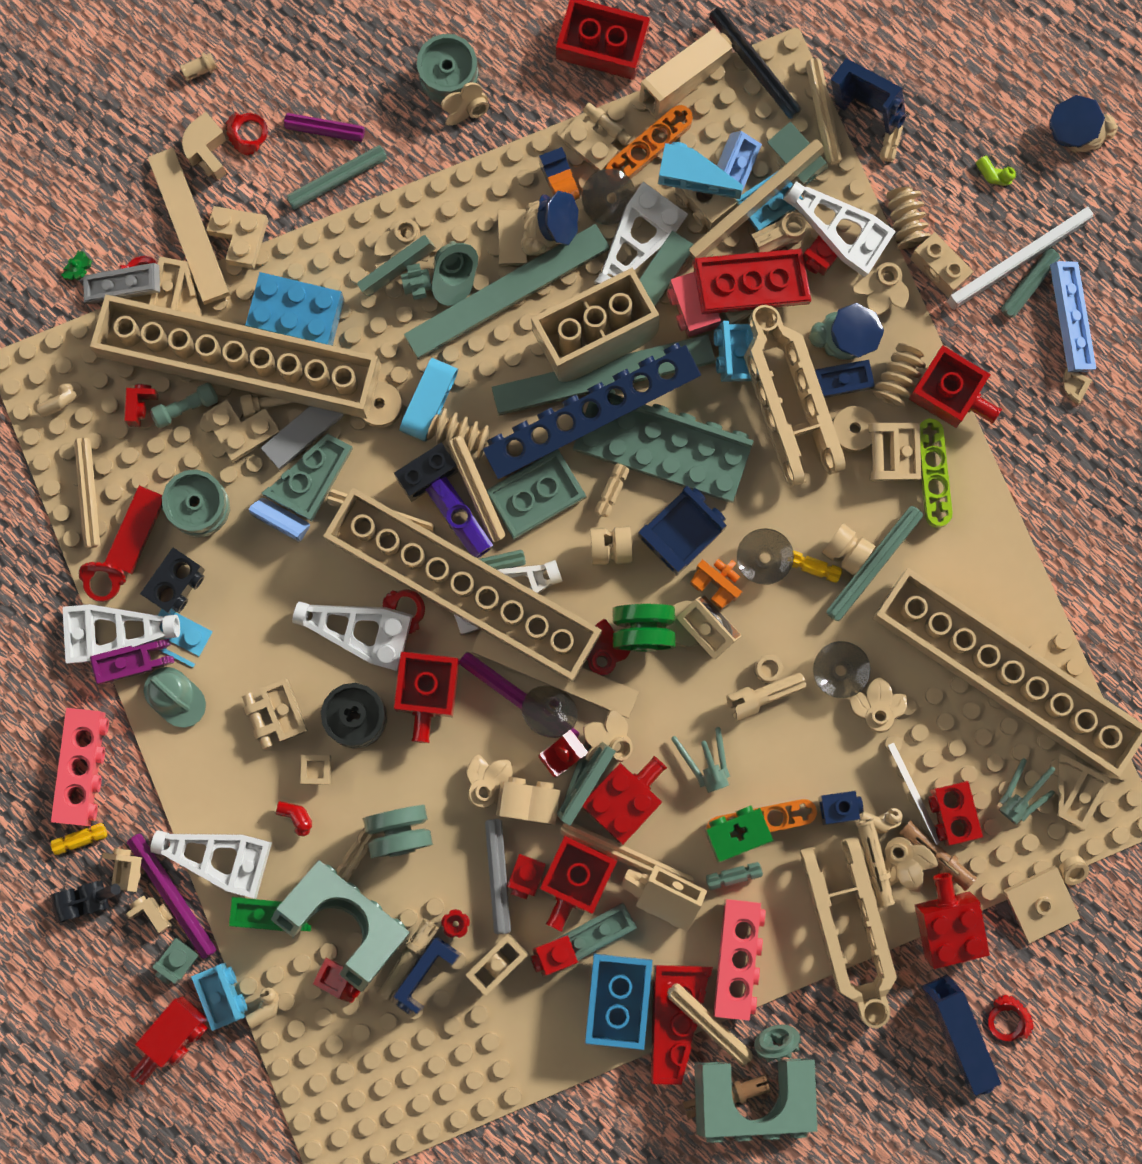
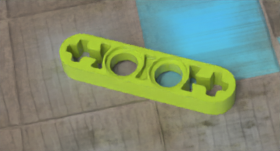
(935, 473)

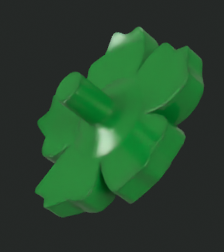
(77, 267)

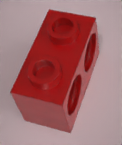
(963, 811)

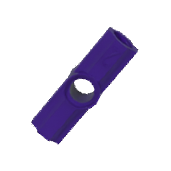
(449, 503)

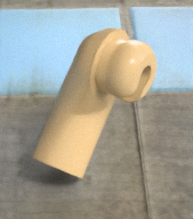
(57, 403)
(886, 821)
(267, 1009)

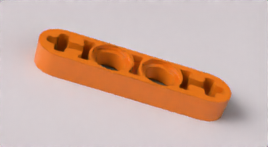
(651, 147)
(794, 806)

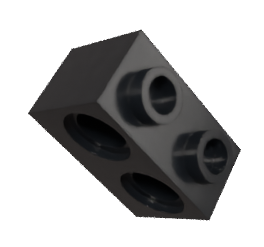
(425, 470)
(166, 577)

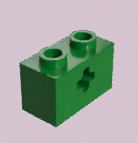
(755, 833)

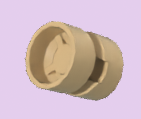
(621, 545)
(848, 549)

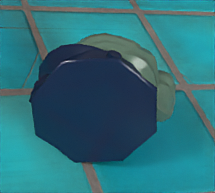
(848, 332)

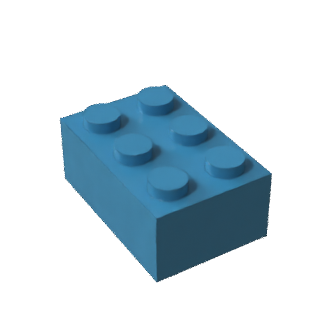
(295, 309)
(618, 1001)

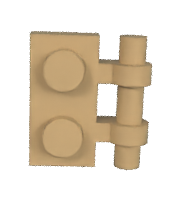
(591, 145)
(282, 709)

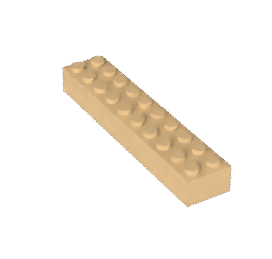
(236, 356)
(462, 584)
(1010, 674)

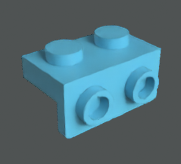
(732, 344)
(219, 996)

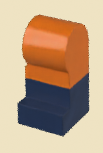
(558, 172)

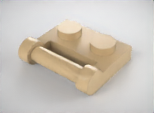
(904, 451)

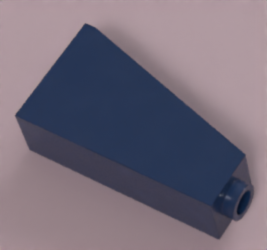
(962, 1034)

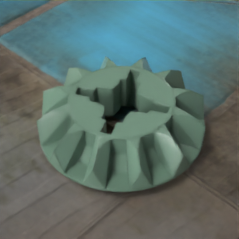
(779, 1034)

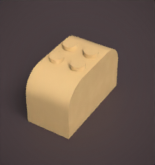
(596, 326)

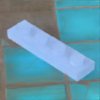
(1073, 316)

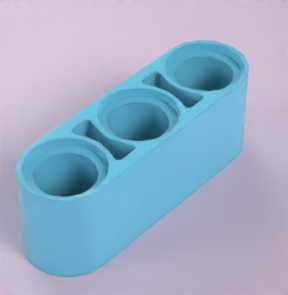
(428, 398)

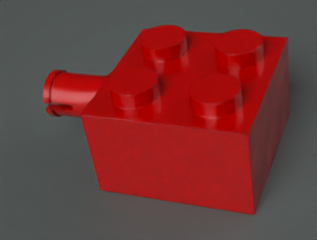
(953, 388)
(426, 690)
(625, 799)
(576, 880)
(951, 926)
(168, 1037)

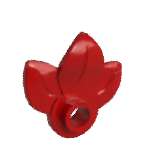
(605, 649)

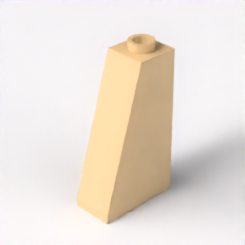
(684, 73)

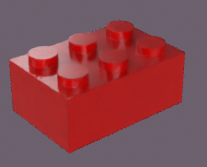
(602, 38)

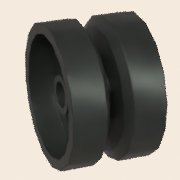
(337, 712)

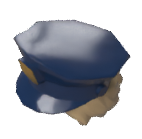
(1081, 124)
(549, 222)

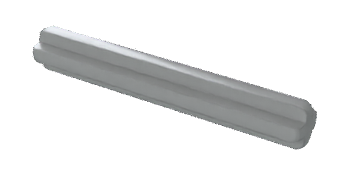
(498, 876)

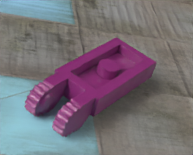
(128, 661)

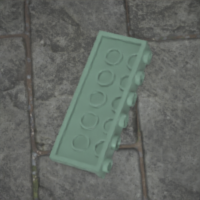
(670, 448)

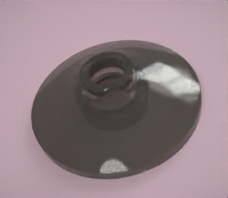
(596, 191)
(768, 542)
(855, 665)
(545, 720)

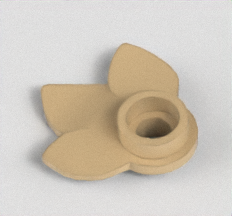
(465, 103)
(393, 242)
(882, 292)
(879, 701)
(610, 733)
(486, 777)
(909, 867)

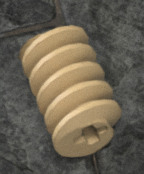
(907, 217)
(898, 375)
(450, 428)

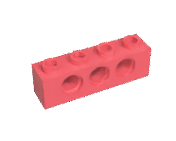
(75, 723)
(724, 1003)

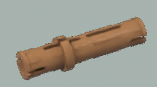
(963, 879)
(740, 1093)

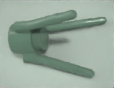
(714, 777)
(1016, 807)

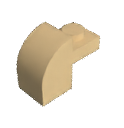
(198, 143)

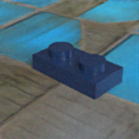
(845, 378)

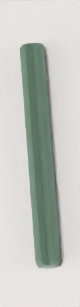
(874, 563)

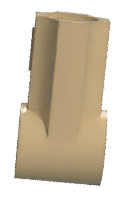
(777, 235)

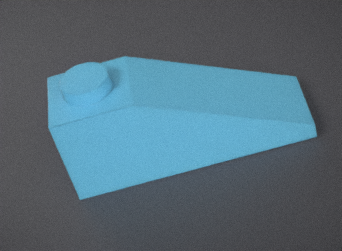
(690, 170)

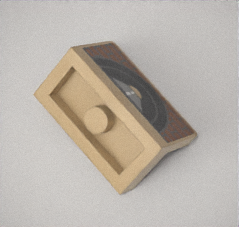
(708, 626)

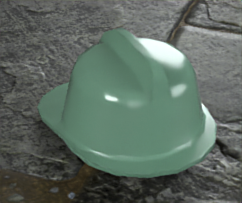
(454, 272)
(174, 697)

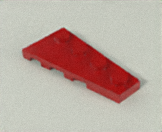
(670, 1025)

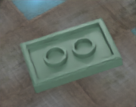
(536, 494)

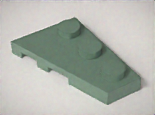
(311, 478)

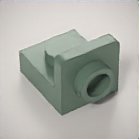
(175, 962)

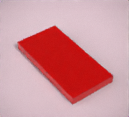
(751, 280)

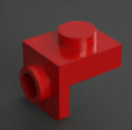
(553, 956)

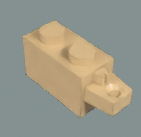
(665, 896)

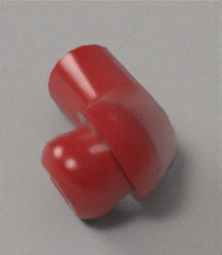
(298, 816)

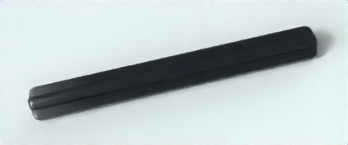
(755, 63)

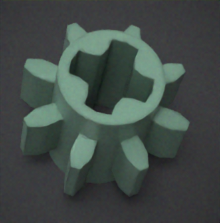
(416, 281)

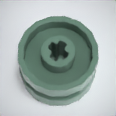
(444, 53)
(184, 491)
(399, 836)

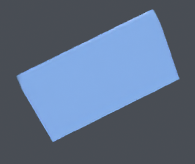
(739, 156)
(279, 519)

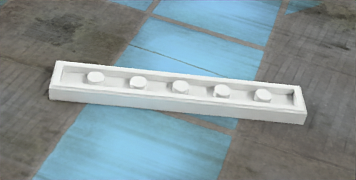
(1020, 258)

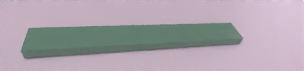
(506, 292)
(548, 389)

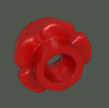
(463, 922)

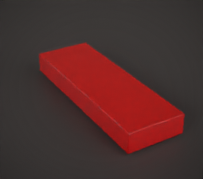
(135, 530)

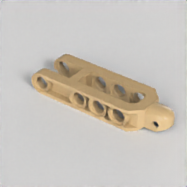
(771, 333)
(869, 997)

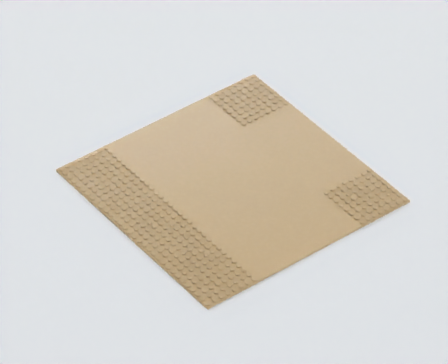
(364, 1074)

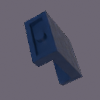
(859, 83)
(683, 530)
(404, 993)

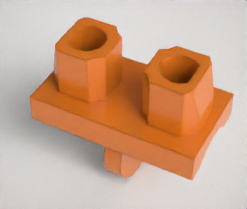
(726, 590)

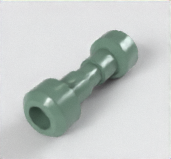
(163, 415)

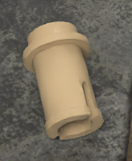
(198, 66)

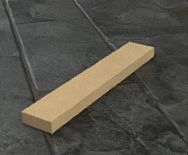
(757, 200)
(189, 226)
(586, 685)

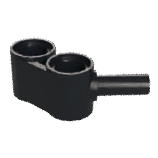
(83, 901)

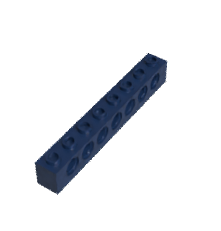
(505, 463)

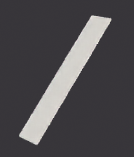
(914, 792)

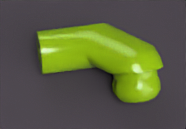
(994, 175)

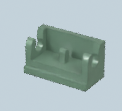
(788, 144)

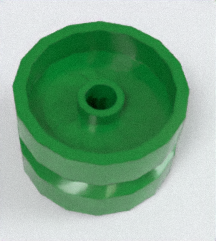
(642, 627)

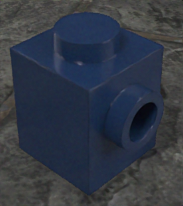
(840, 807)

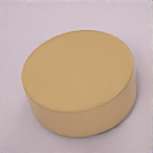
(769, 669)
(1074, 870)

